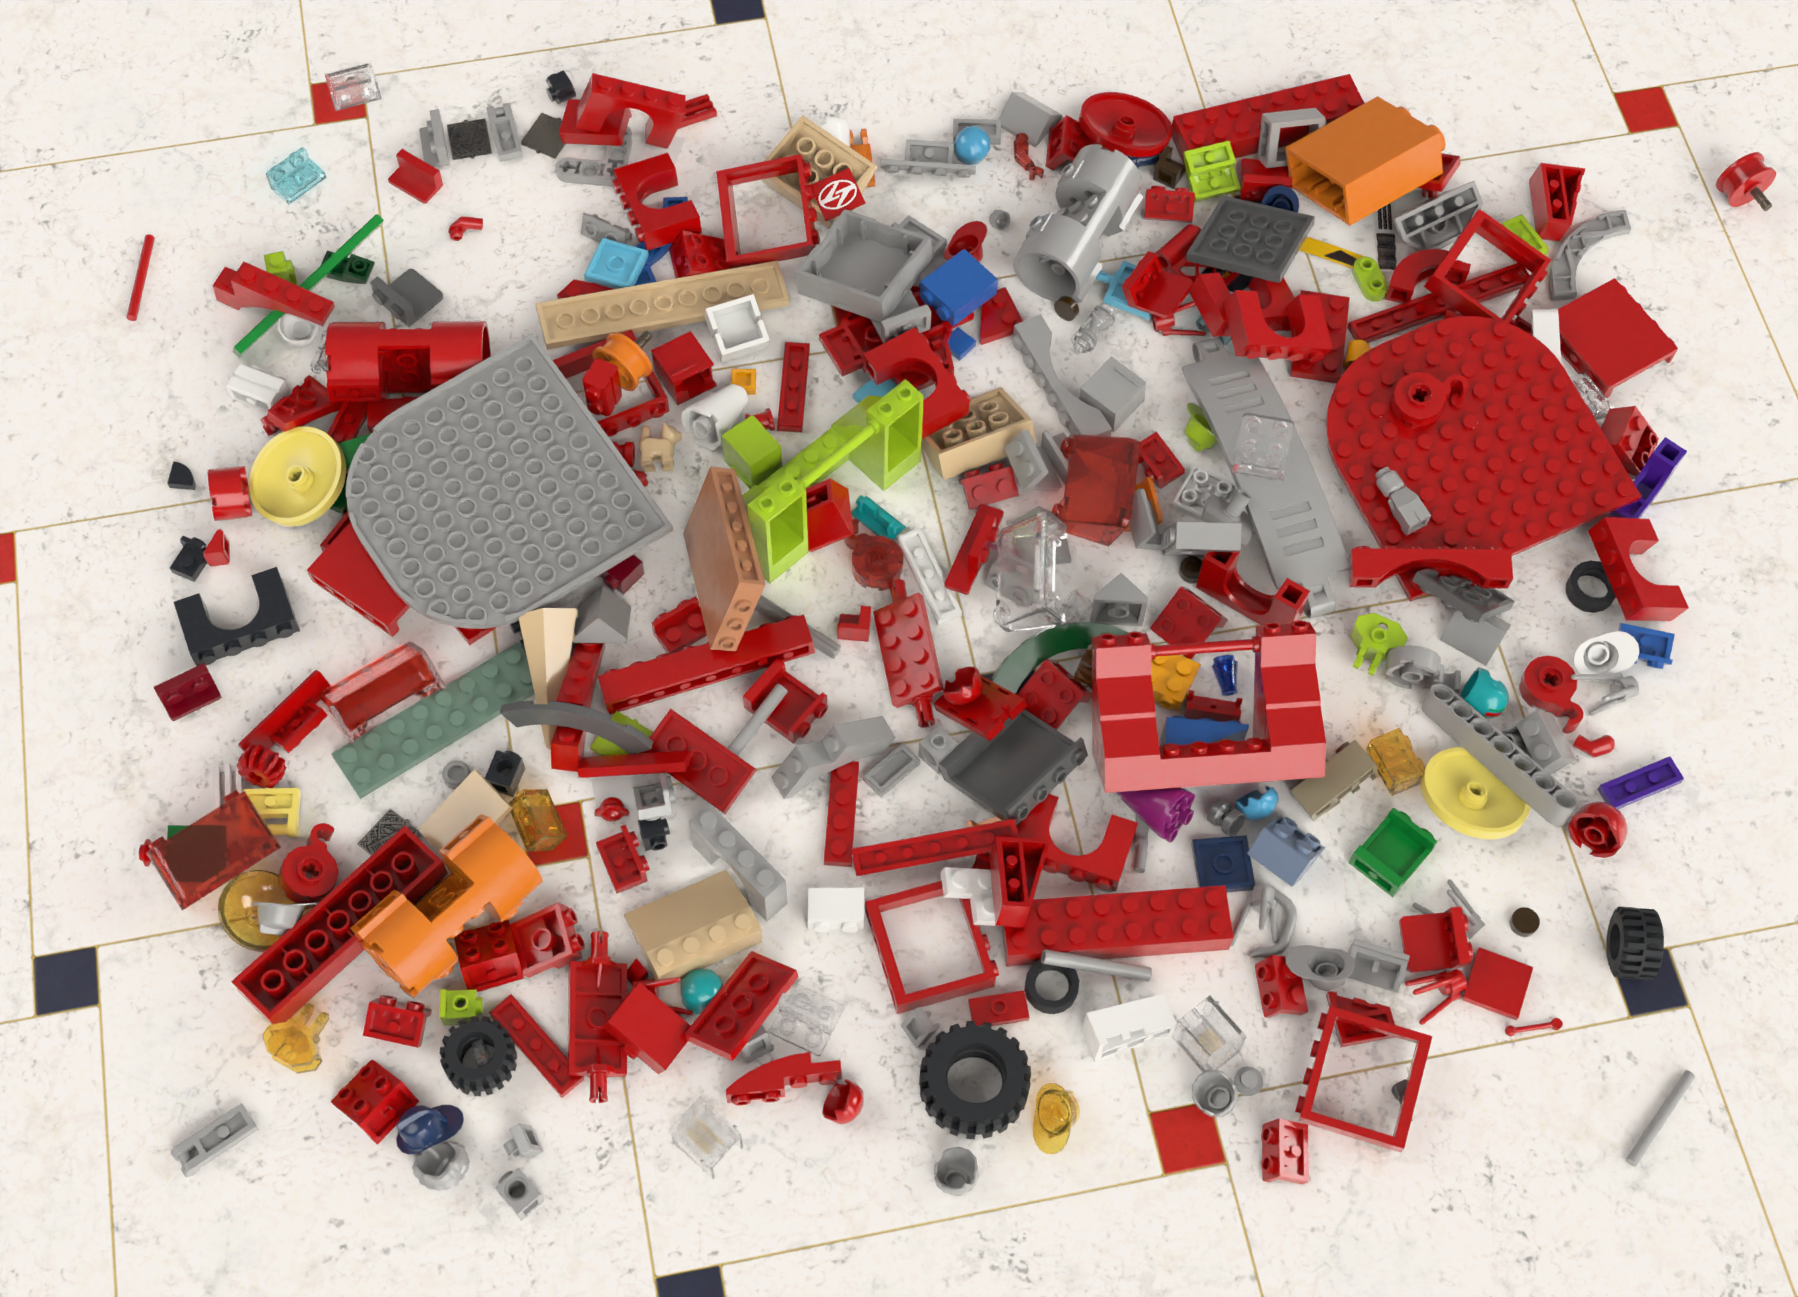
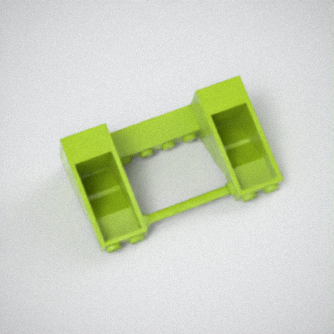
(876, 435)

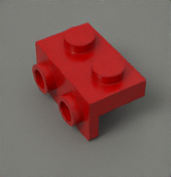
(1159, 461)
(989, 486)
(622, 860)
(1280, 988)

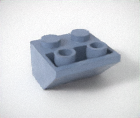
(1286, 850)

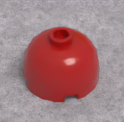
(1599, 828)

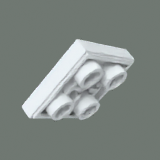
(1198, 488)

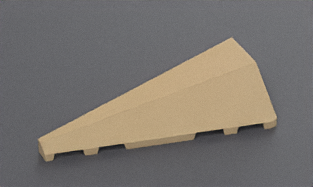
(548, 646)

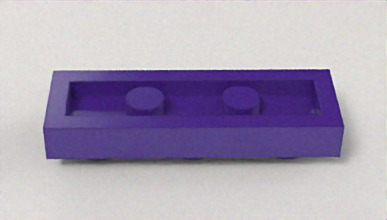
(1641, 783)

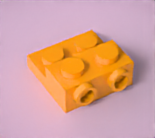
(1172, 679)

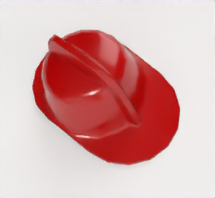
(969, 238)

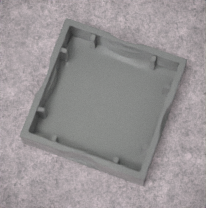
(864, 266)

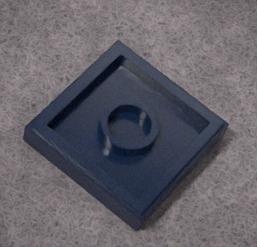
(1223, 862)

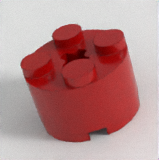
(229, 493)

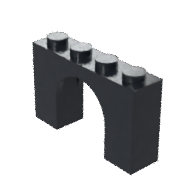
(273, 621)

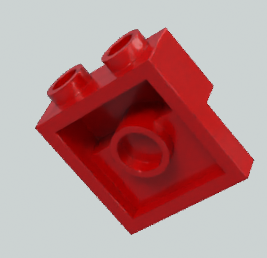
(547, 939)

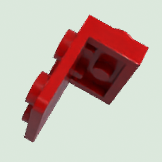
(1155, 289)
(1436, 940)

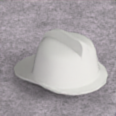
(1606, 653)

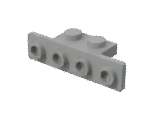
(928, 157)

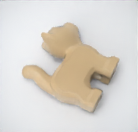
(658, 449)

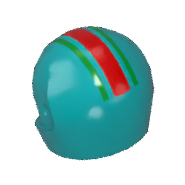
(1485, 694)

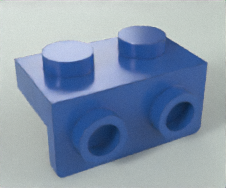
(1653, 644)

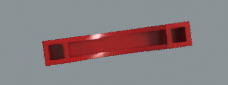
(1482, 566)

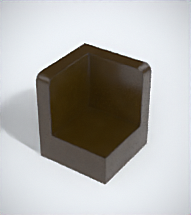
(1167, 170)

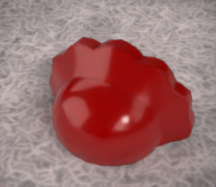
(611, 809)

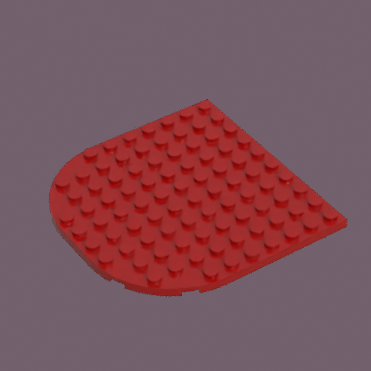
(1494, 467)

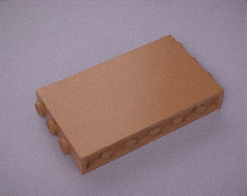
(723, 559)

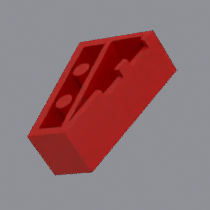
(1554, 198)
(1015, 876)

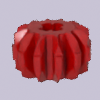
(261, 766)

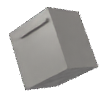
(1114, 392)

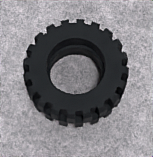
(978, 1043)

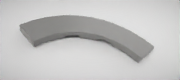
(1570, 252)

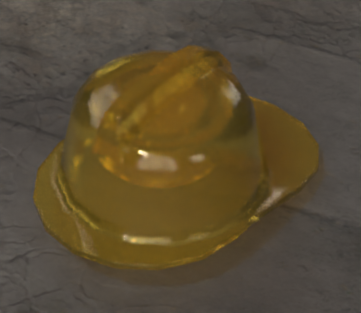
(1054, 1116)

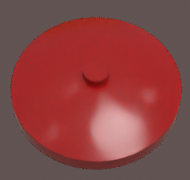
(1125, 124)

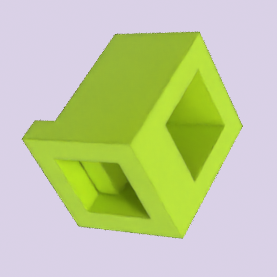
(279, 266)
(451, 1014)

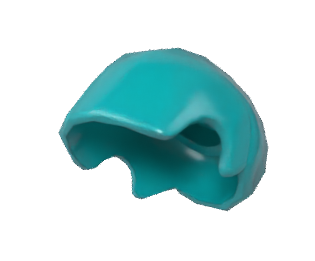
(699, 989)

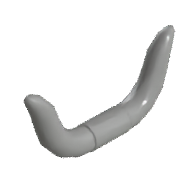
(1287, 932)

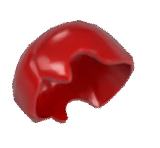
(965, 687)
(843, 1102)

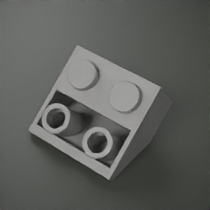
(1541, 740)

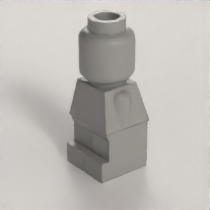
(1403, 502)

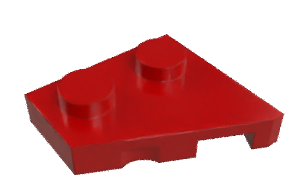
(998, 317)

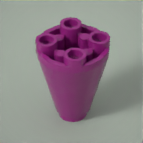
(1161, 809)

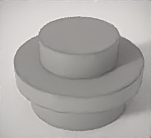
(1248, 1081)

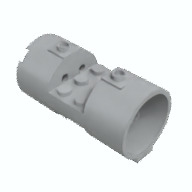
(1063, 248)

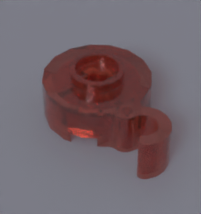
(873, 549)

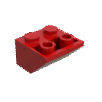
(1630, 437)
(827, 514)

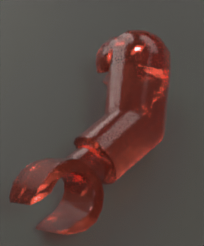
(1021, 150)

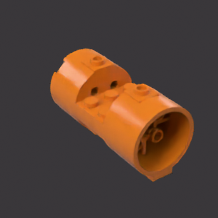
(485, 875)

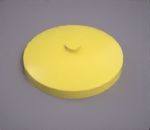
(297, 476)
(1471, 796)

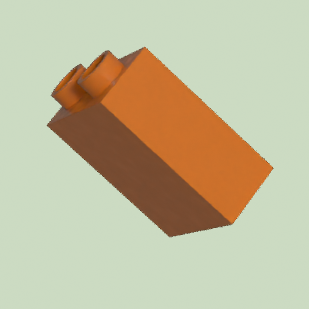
(1365, 160)

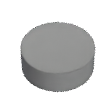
(455, 773)

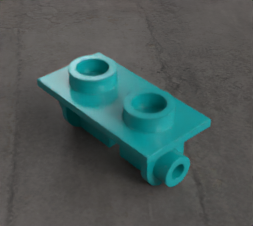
(876, 518)

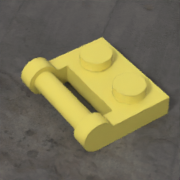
(278, 804)

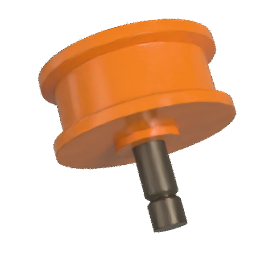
(627, 356)

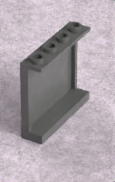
(1014, 767)

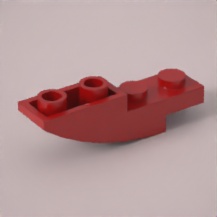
(769, 1079)

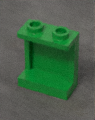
(1393, 852)

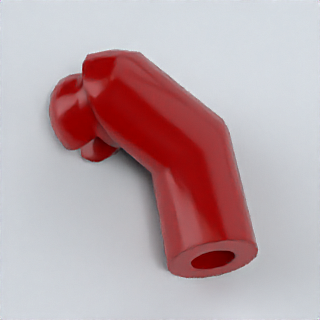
(1596, 747)

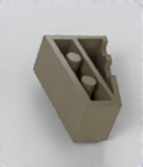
(1342, 775)

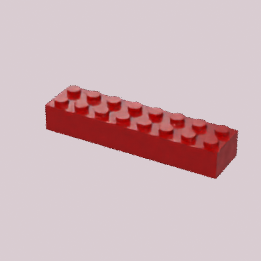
(1242, 119)
(1123, 925)
(322, 939)

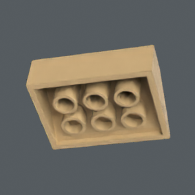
(826, 158)
(978, 436)
(694, 927)

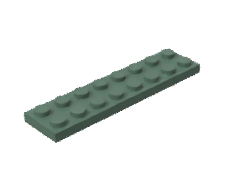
(435, 721)

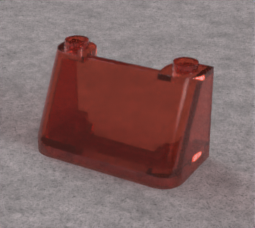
(1098, 486)
(213, 849)

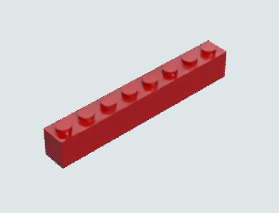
(702, 666)

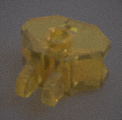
(295, 1043)

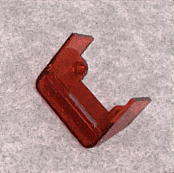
(379, 687)

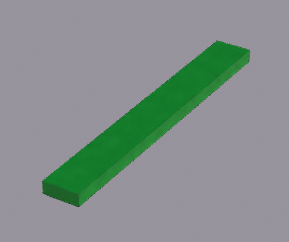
(310, 283)

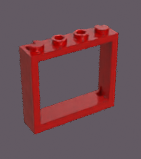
(759, 171)
(1506, 242)
(581, 360)
(936, 994)
(1312, 1076)

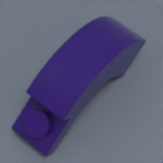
(1653, 478)

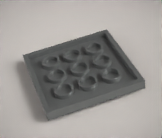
(1250, 239)

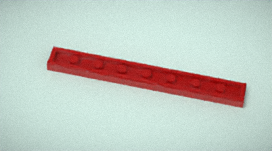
(1431, 307)

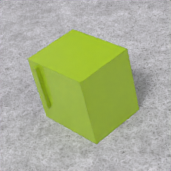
(751, 452)

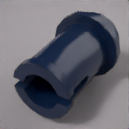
(1144, 161)

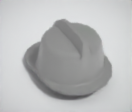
(278, 918)
(1321, 966)

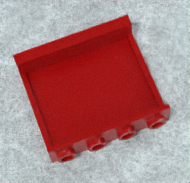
(1611, 337)
(355, 580)

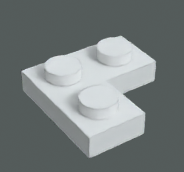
(972, 885)

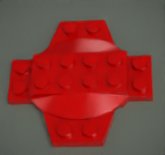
(858, 335)

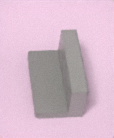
(1052, 448)
(1143, 523)

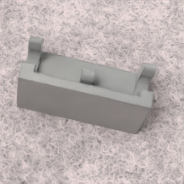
(1378, 965)

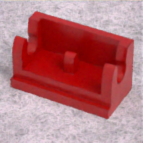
(1216, 709)

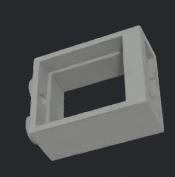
(1270, 132)

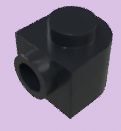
(560, 87)
(654, 833)

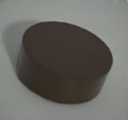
(1066, 308)
(1190, 569)
(1524, 922)

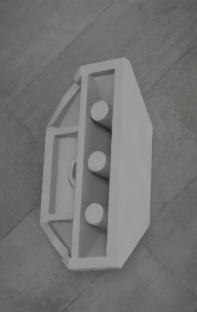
(1438, 219)

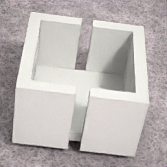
(735, 329)

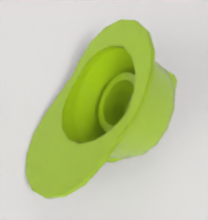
(1198, 429)

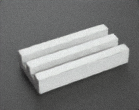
(217, 779)

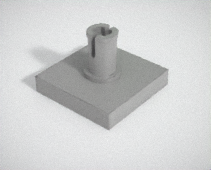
(1220, 511)

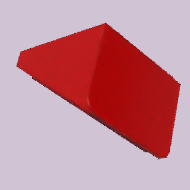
(218, 550)

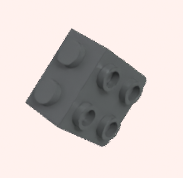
(407, 296)

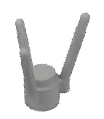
(1620, 689)
(1262, 901)
(1474, 920)

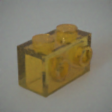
(1396, 761)
(537, 820)

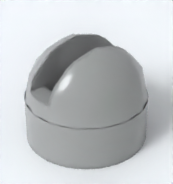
(1002, 216)

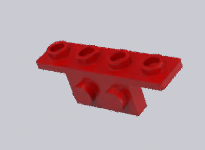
(974, 549)
(291, 718)

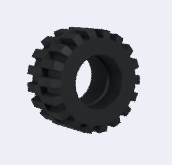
(1635, 943)
(487, 1076)

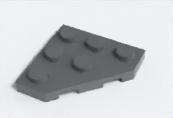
(1455, 592)

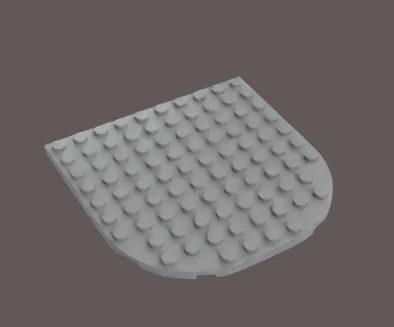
(496, 494)

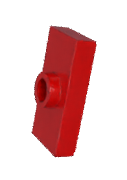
(999, 1008)

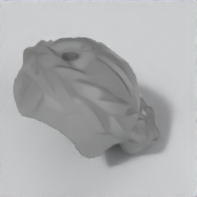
(441, 1165)

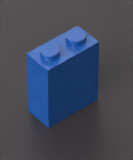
(958, 287)

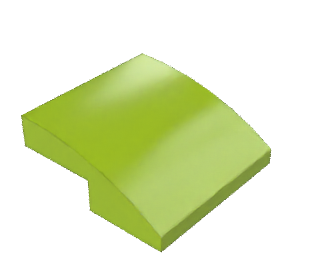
(1211, 171)

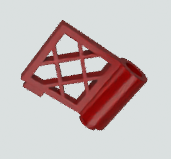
(1174, 254)

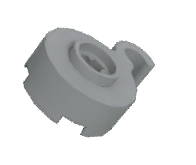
(1418, 666)

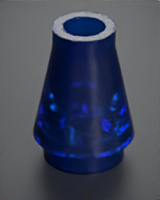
(1226, 672)

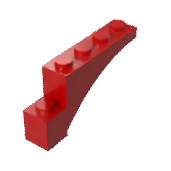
(261, 289)
(576, 689)

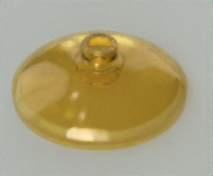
(236, 911)

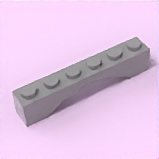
(1034, 342)

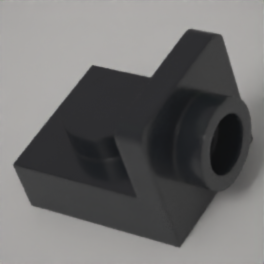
(190, 559)

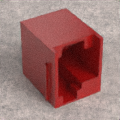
(683, 368)

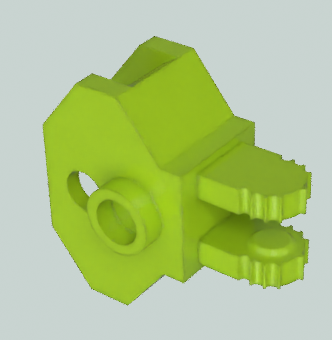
(1374, 641)

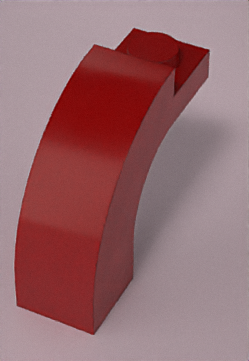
(1418, 268)

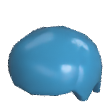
(971, 145)
(1258, 805)

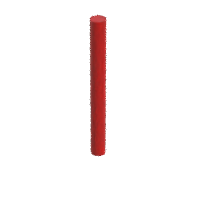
(140, 277)

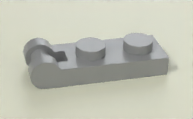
(504, 132)
(214, 1139)

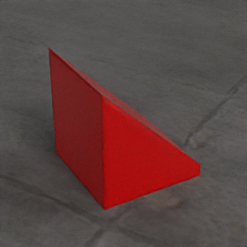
(636, 972)

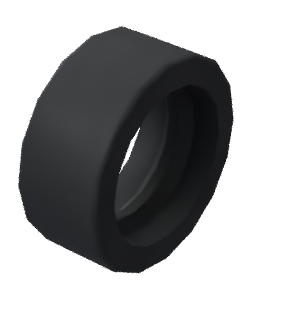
(1579, 598)
(1050, 1006)

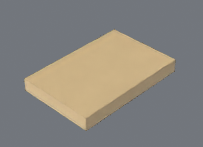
(462, 806)

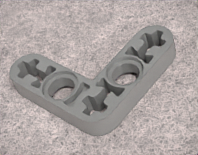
(604, 169)

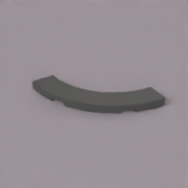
(578, 717)

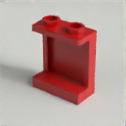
(795, 711)

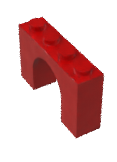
(609, 94)
(654, 225)
(1211, 291)
(1255, 339)
(913, 354)
(1222, 582)
(1638, 598)
(1099, 867)

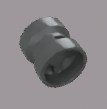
(1227, 818)

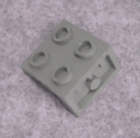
(903, 318)

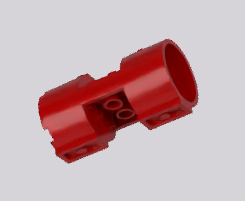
(374, 361)

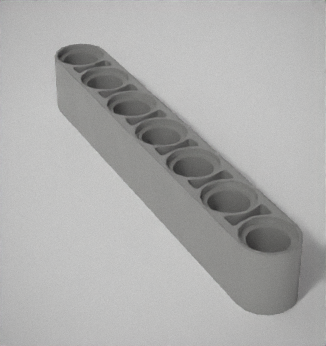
(1499, 754)

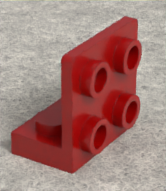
(1065, 142)
(1257, 179)
(697, 254)
(1187, 619)
(1053, 693)
(488, 956)
(374, 1100)

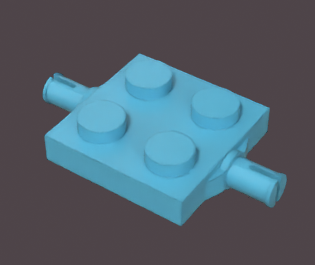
(1115, 295)

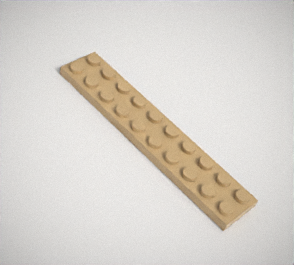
(657, 304)

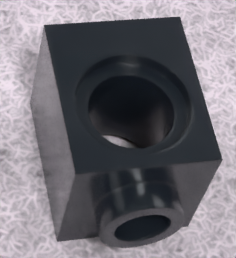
(507, 783)

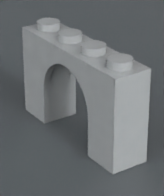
(1200, 537)
(719, 839)

